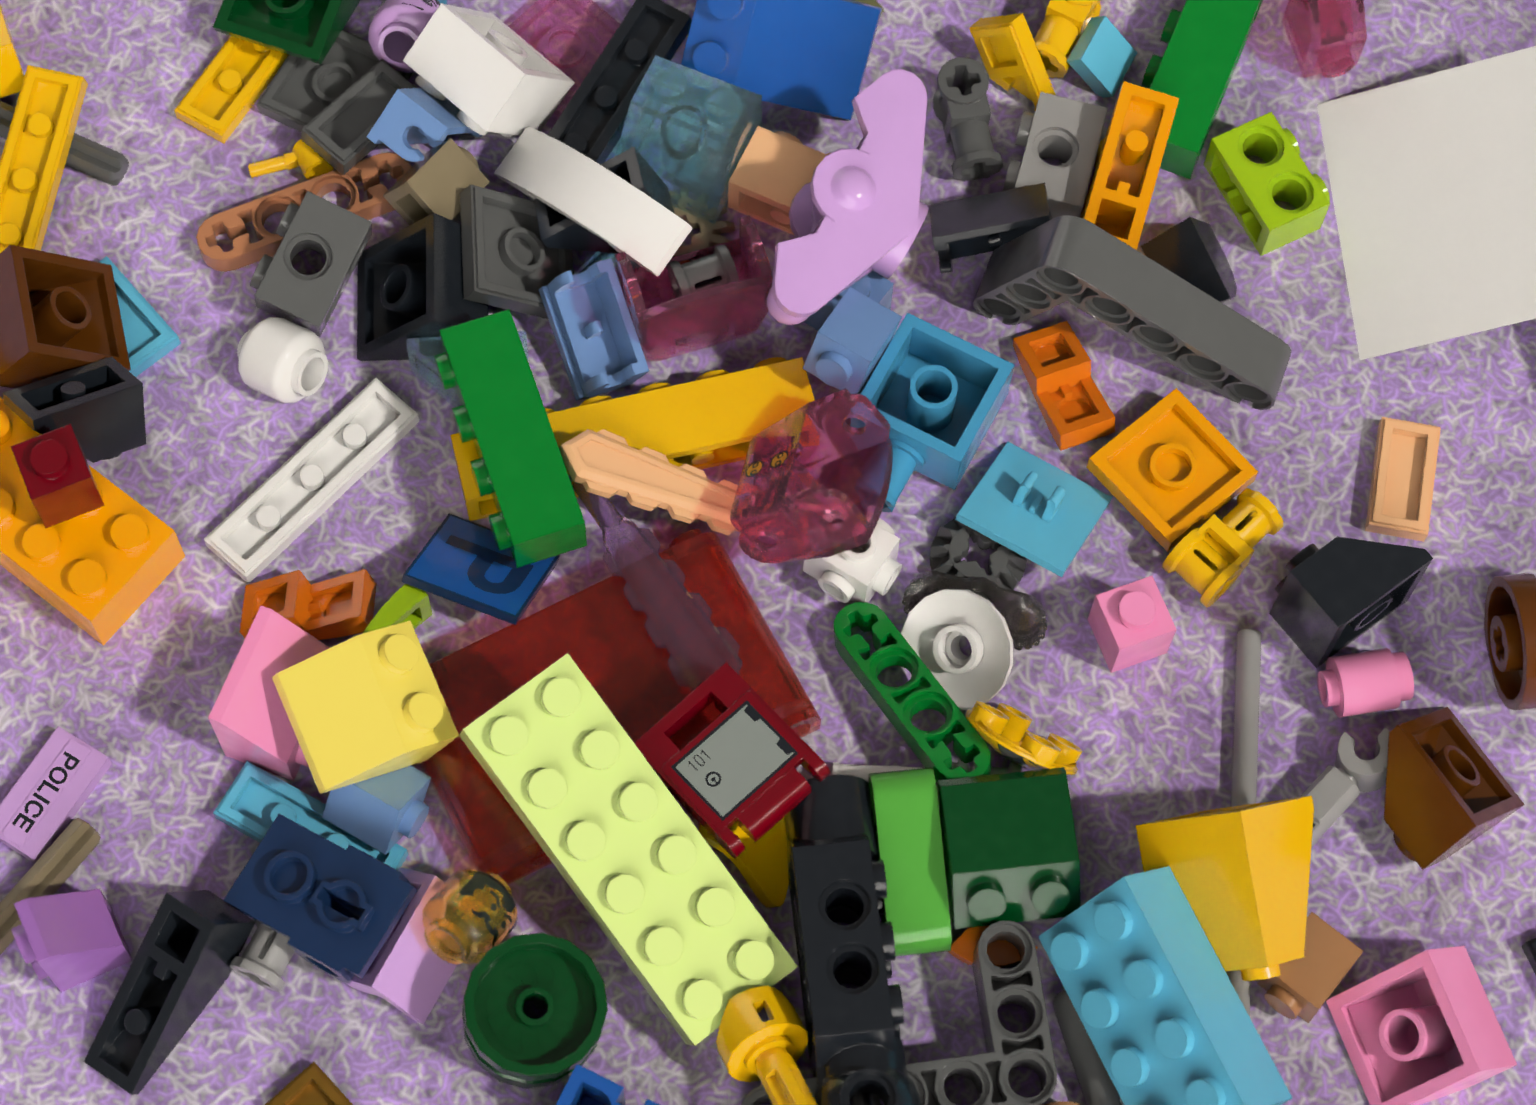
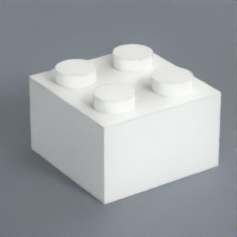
(486, 72)

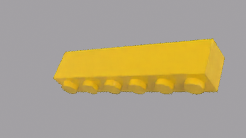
(688, 422)

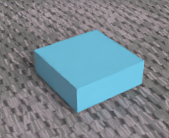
(1102, 56)

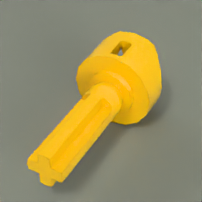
(765, 1049)

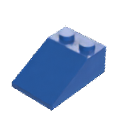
(786, 50)

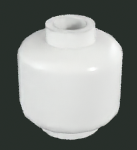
(282, 360)

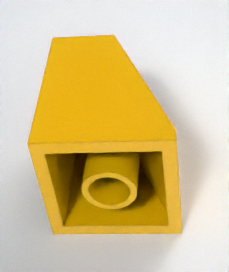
(1242, 877)

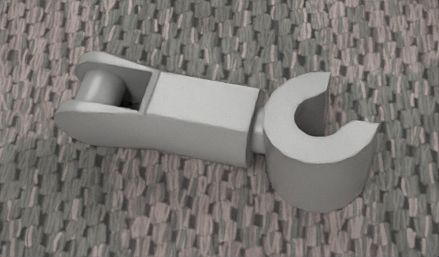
(1340, 784)

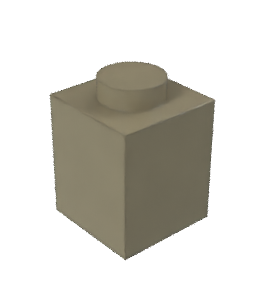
(435, 183)

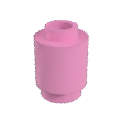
(1366, 682)

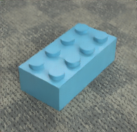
(1160, 999)

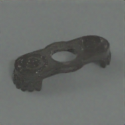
(1021, 611)

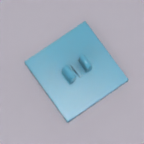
(1034, 509)

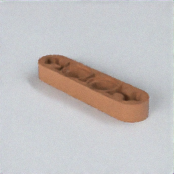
(258, 210)

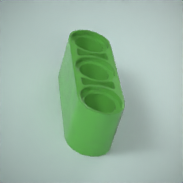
(913, 859)

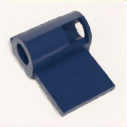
(322, 897)

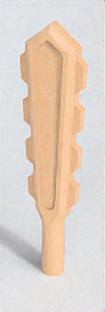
(647, 479)

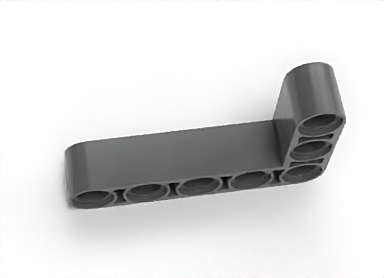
(1138, 299)
(1004, 1049)

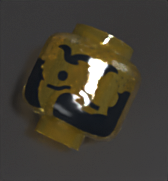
(469, 916)

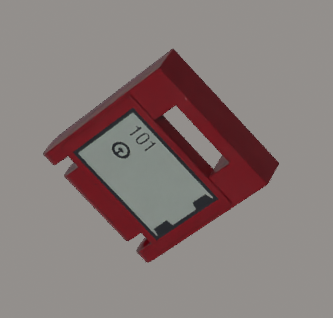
(737, 765)

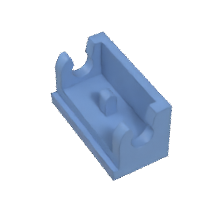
(415, 119)
(594, 330)

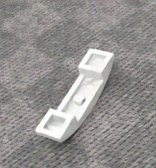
(594, 199)

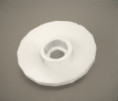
(935, 633)

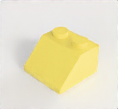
(365, 707)

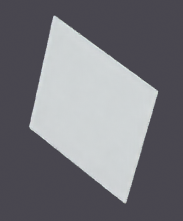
(1437, 202)

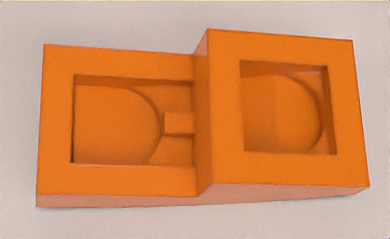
(1063, 385)
(322, 609)

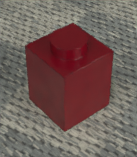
(57, 476)

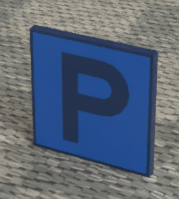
(469, 569)

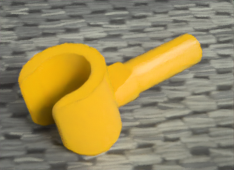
(302, 156)

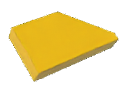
(1011, 55)

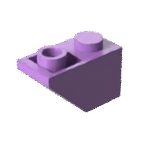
(70, 937)

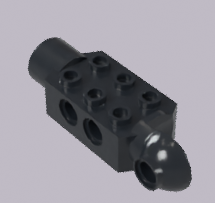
(834, 880)

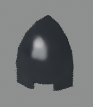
(1195, 256)

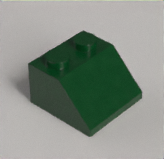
(1009, 847)

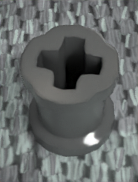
(702, 272)

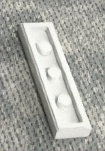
(311, 480)

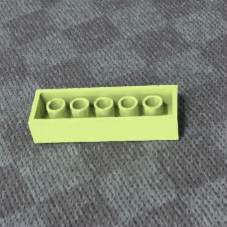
(626, 848)

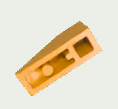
(1130, 162)

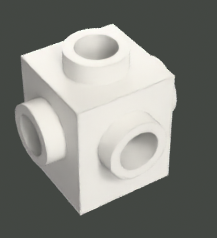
(861, 570)

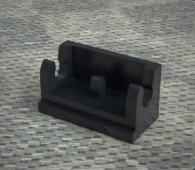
(986, 221)

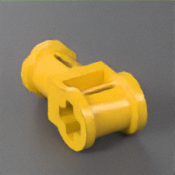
(1061, 31)
(1221, 549)

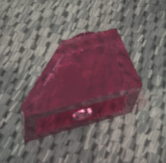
(1326, 35)

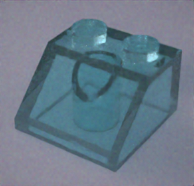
(691, 133)

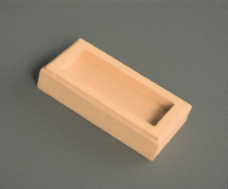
(1403, 479)

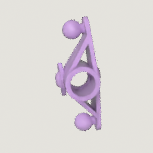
(859, 204)

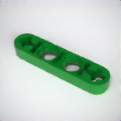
(917, 694)

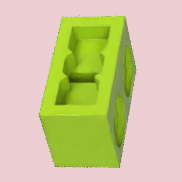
(1255, 187)

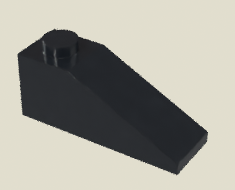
(168, 985)

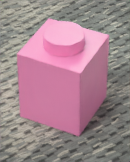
(1131, 624)

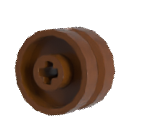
(1512, 638)

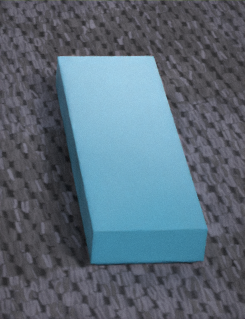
(258, 799)

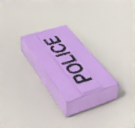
(50, 793)

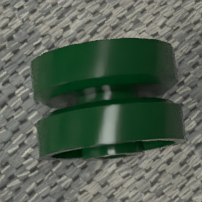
(553, 977)

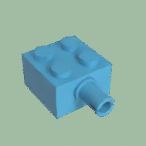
(937, 401)

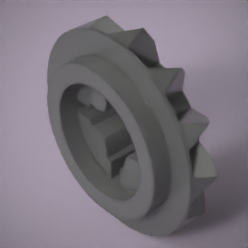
(952, 545)

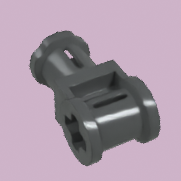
(966, 118)

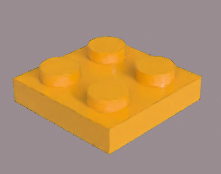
(1171, 469)

